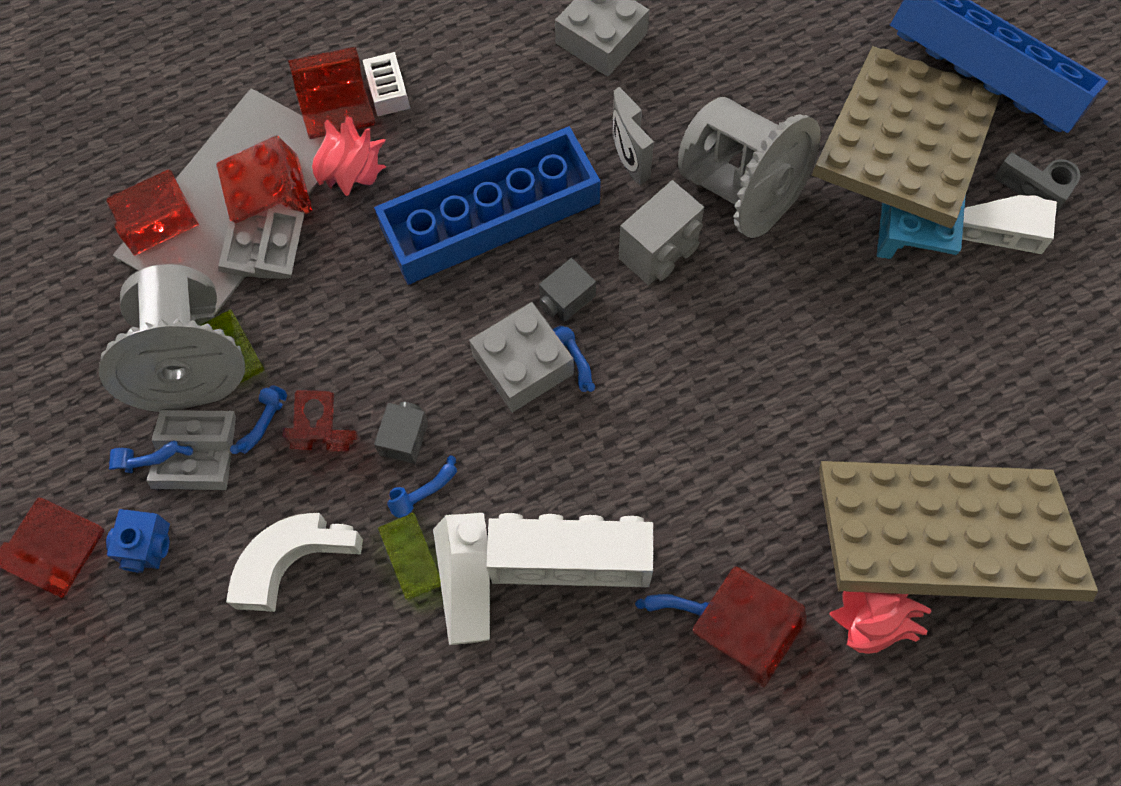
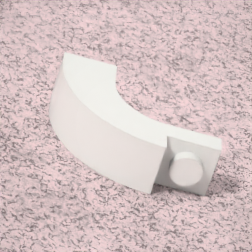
(271, 552)

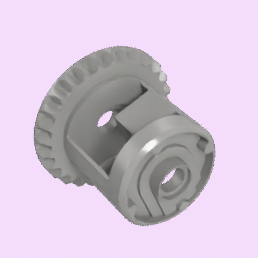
(772, 166)
(166, 353)

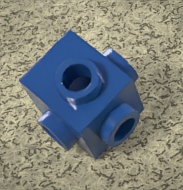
(138, 540)

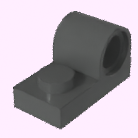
(1052, 184)

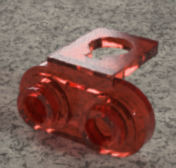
(303, 435)

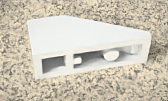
(1012, 223)
(464, 577)

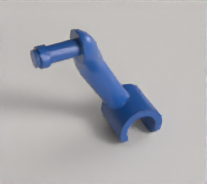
(567, 337)
(269, 397)
(124, 458)
(402, 503)
(661, 601)

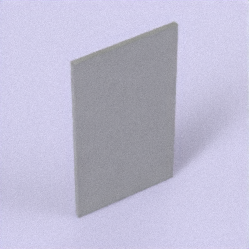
(200, 248)

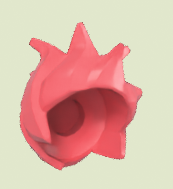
(347, 157)
(879, 619)

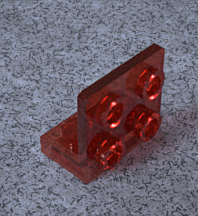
(331, 89)
(262, 179)
(151, 212)
(50, 547)
(751, 623)

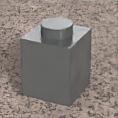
(566, 290)
(401, 432)

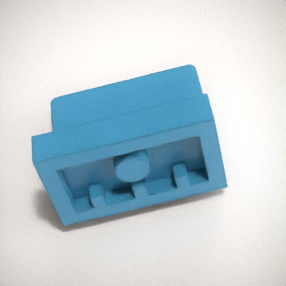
(904, 228)

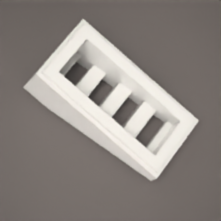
(392, 101)

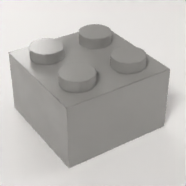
(601, 31)
(661, 233)
(522, 356)

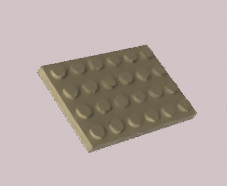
(909, 136)
(952, 532)

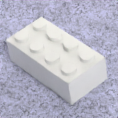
(570, 551)

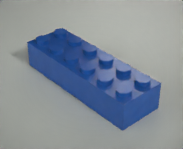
(1002, 58)
(488, 204)

